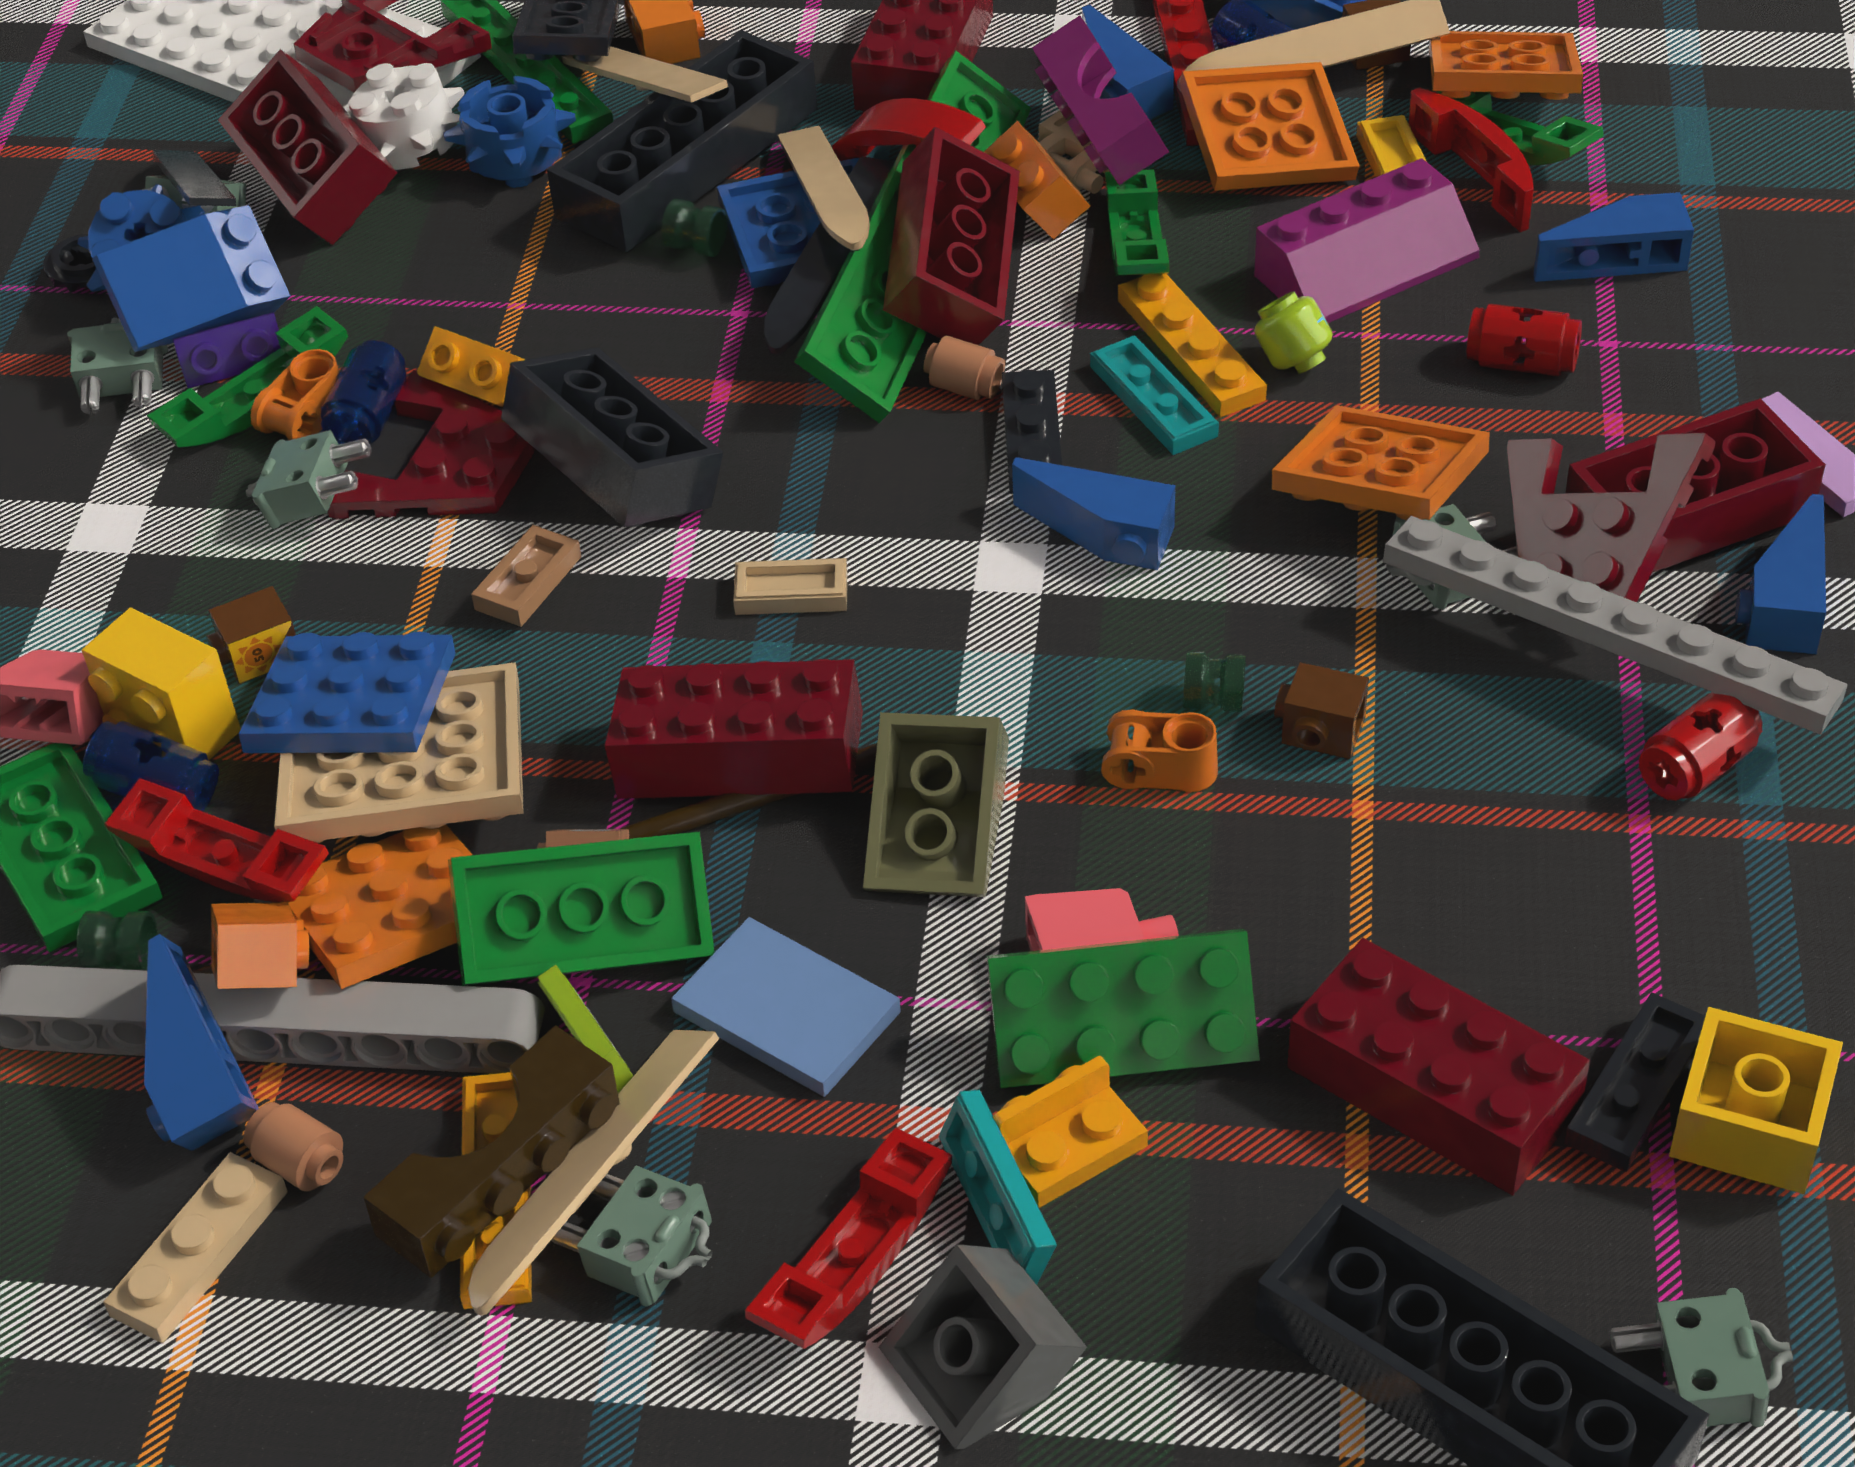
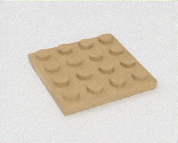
(460, 772)

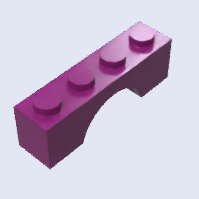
(1116, 126)

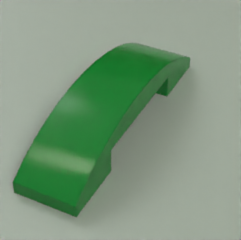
(1536, 142)
(1135, 225)
(227, 410)

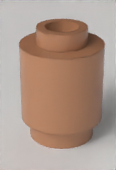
(964, 368)
(294, 1145)

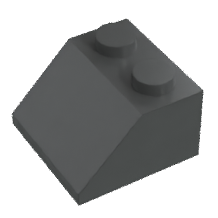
(980, 1344)

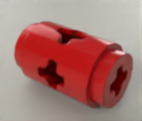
(1550, 338)
(1699, 746)

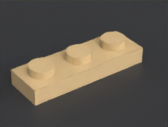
(195, 1247)

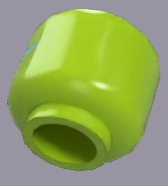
(1293, 332)

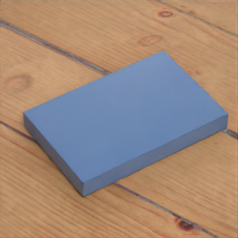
(786, 1006)

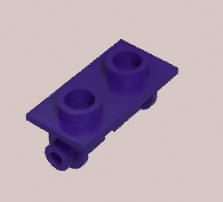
(226, 349)

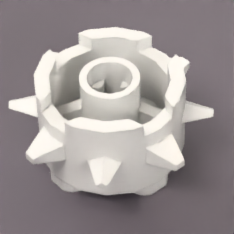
(405, 112)

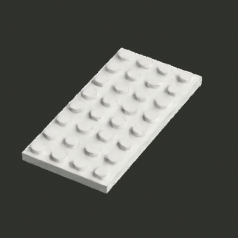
(225, 42)

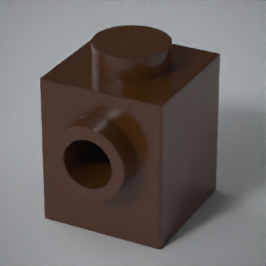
(1323, 710)

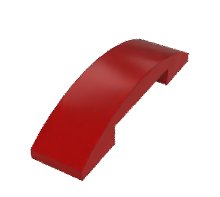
(904, 123)
(1451, 125)
(212, 848)
(857, 1246)

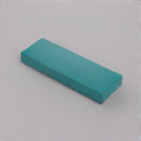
(1154, 395)
(996, 1184)

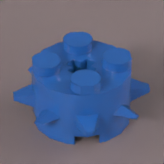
(510, 130)
(129, 218)

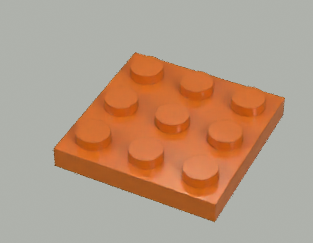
(1505, 64)
(1268, 126)
(1380, 462)
(381, 904)

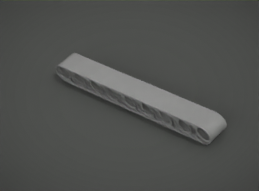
(302, 1024)

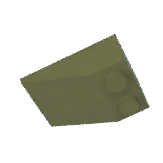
(935, 804)

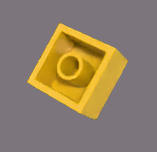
(161, 682)
(1756, 1100)

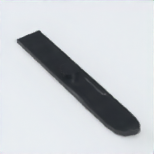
(193, 178)
(818, 266)

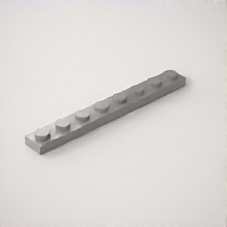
(1616, 624)

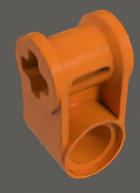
(297, 396)
(1165, 751)

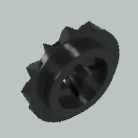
(61, 265)

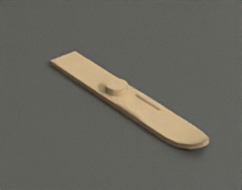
(1337, 39)
(651, 75)
(827, 186)
(585, 1167)

